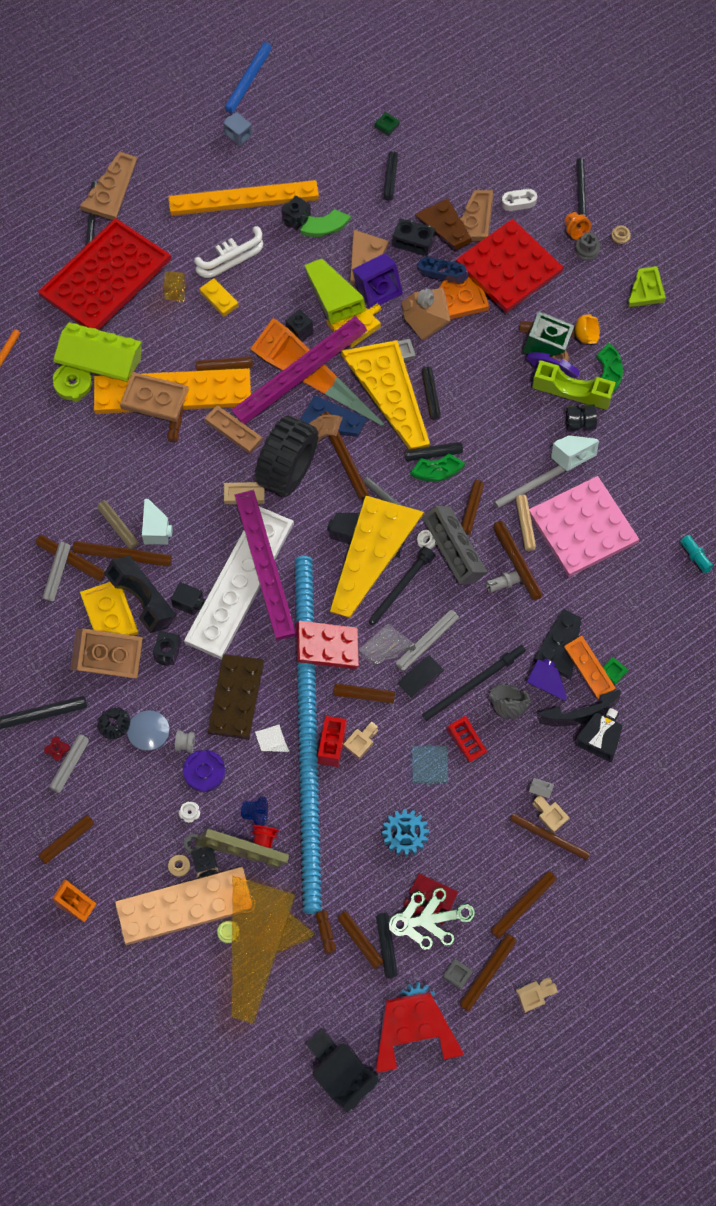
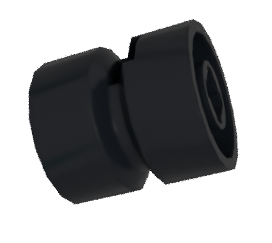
(581, 417)

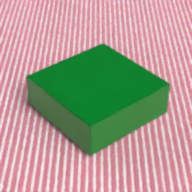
(615, 670)

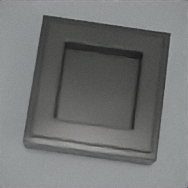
(457, 974)

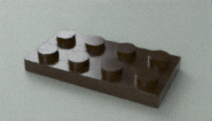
(236, 697)

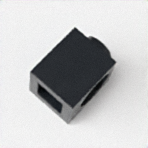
(300, 325)
(187, 599)
(166, 640)
(205, 862)

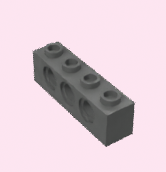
(455, 545)

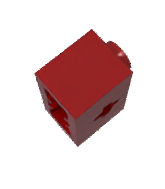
(332, 741)

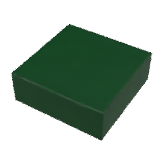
(387, 124)

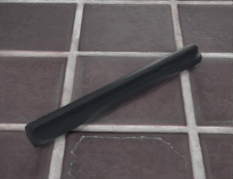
(43, 712)

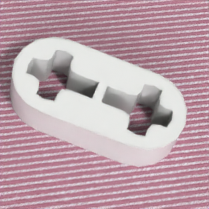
(519, 200)

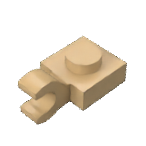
(360, 741)
(551, 816)
(534, 994)

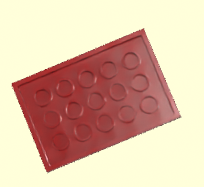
(104, 275)

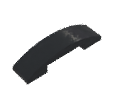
(554, 716)

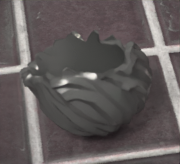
(509, 701)

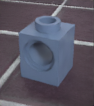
(237, 128)

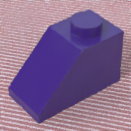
(548, 679)

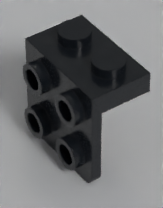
(345, 1078)

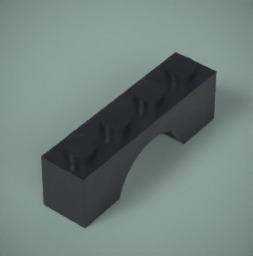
(128, 576)

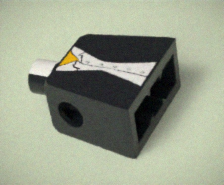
(601, 735)

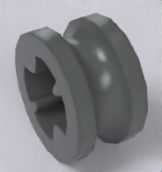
(188, 840)

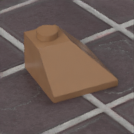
(429, 320)

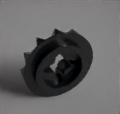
(112, 732)

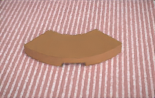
(327, 425)

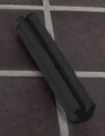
(390, 175)
(431, 393)
(434, 451)
(387, 946)

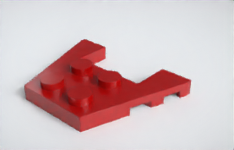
(413, 1020)

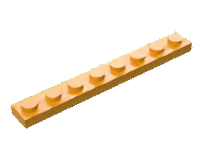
(242, 197)

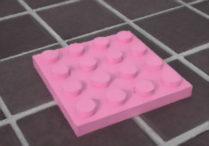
(583, 526)

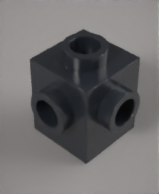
(296, 212)

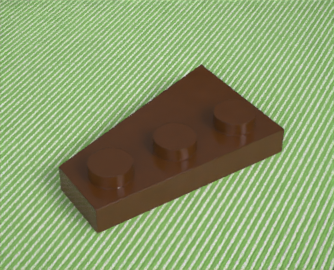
(447, 223)

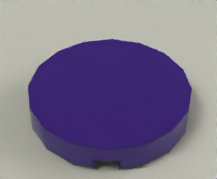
(204, 771)

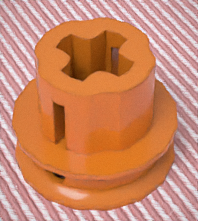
(572, 228)

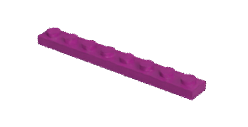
(299, 370)
(265, 565)

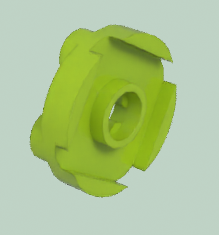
(75, 391)

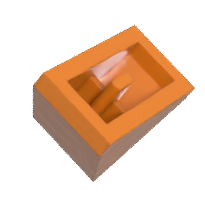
(73, 901)

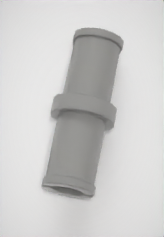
(505, 580)

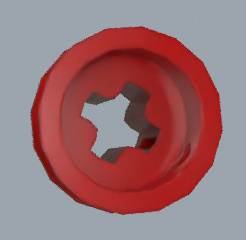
(264, 835)

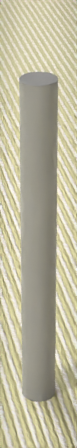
(529, 486)

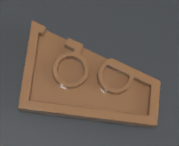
(478, 214)
(365, 249)

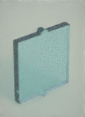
(429, 764)

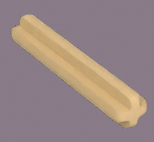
(525, 522)

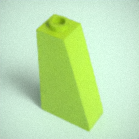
(333, 292)

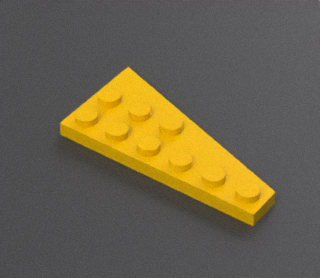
(387, 382)
(375, 542)

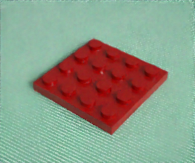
(510, 265)

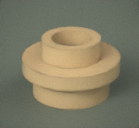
(621, 230)
(179, 872)

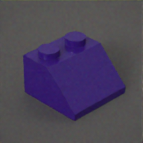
(378, 280)

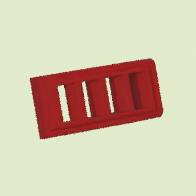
(472, 735)

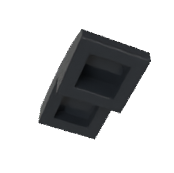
(420, 676)
(321, 1045)

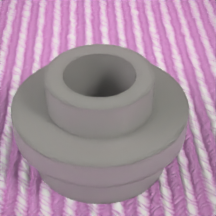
(425, 298)

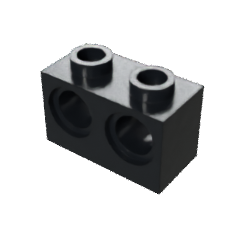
(413, 239)

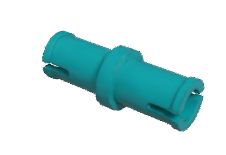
(696, 554)

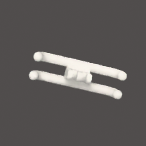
(230, 256)

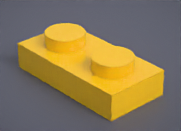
(218, 297)

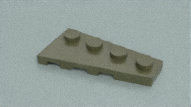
(241, 848)

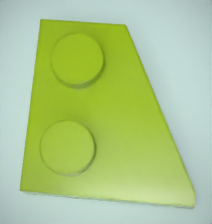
(647, 288)

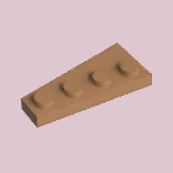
(110, 190)

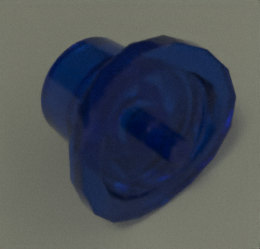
(255, 811)

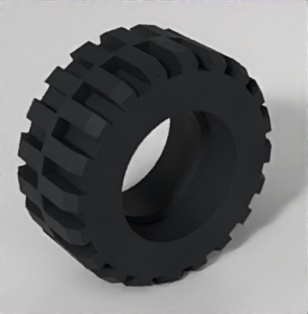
(286, 455)

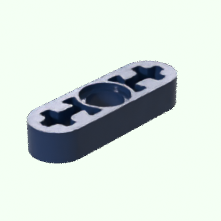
(455, 271)

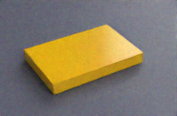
(109, 610)

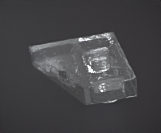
(385, 645)

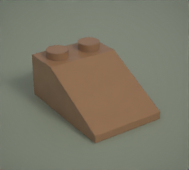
(106, 653)

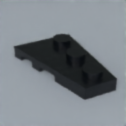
(563, 632)

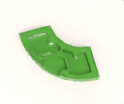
(325, 225)

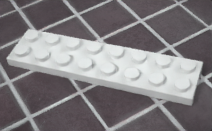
(234, 591)

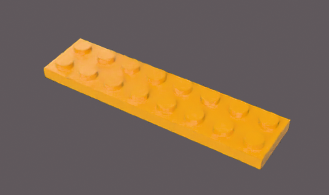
(206, 389)

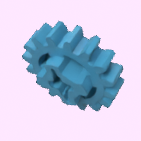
(411, 839)

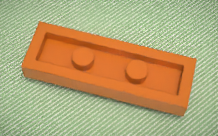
(589, 667)

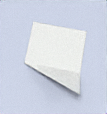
(272, 739)

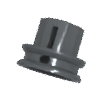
(582, 246)

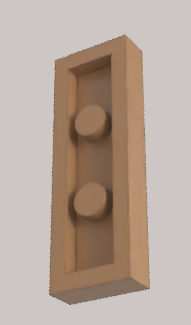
(233, 429)

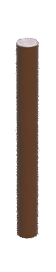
(550, 836)

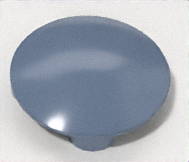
(148, 730)

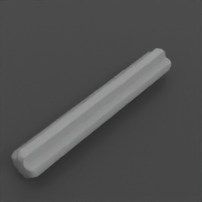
(427, 640)

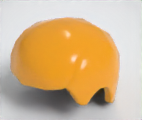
(587, 329)

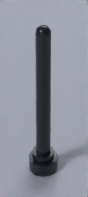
(424, 556)

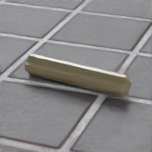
(117, 524)

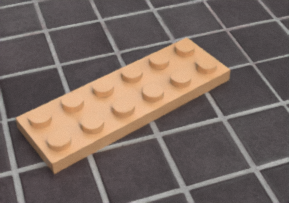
(177, 907)

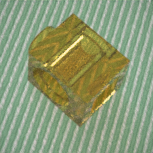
(174, 286)

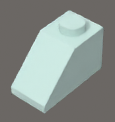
(574, 451)
(155, 525)

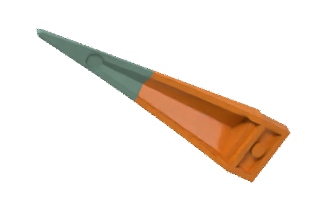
(283, 347)

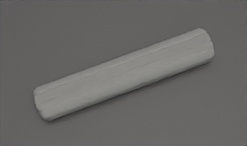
(56, 571)
(69, 763)

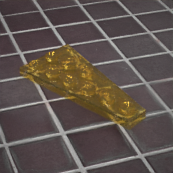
(257, 931)

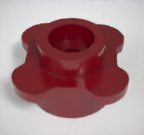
(58, 754)

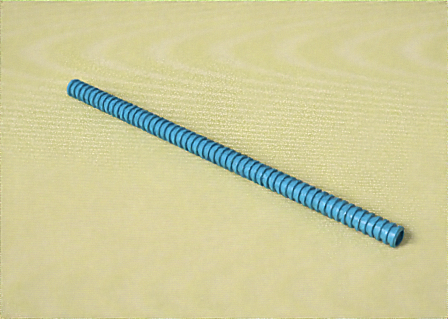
(308, 748)

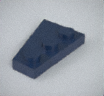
(350, 424)

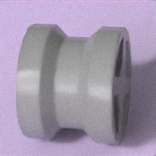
(185, 741)

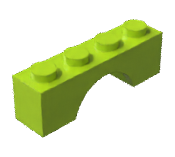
(553, 380)

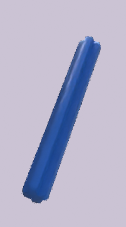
(248, 77)

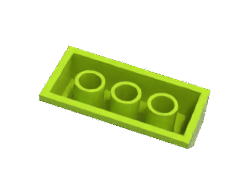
(98, 351)

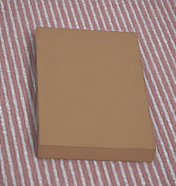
(154, 397)

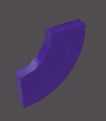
(570, 370)

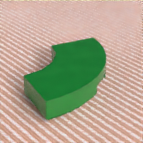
(611, 365)
(437, 470)

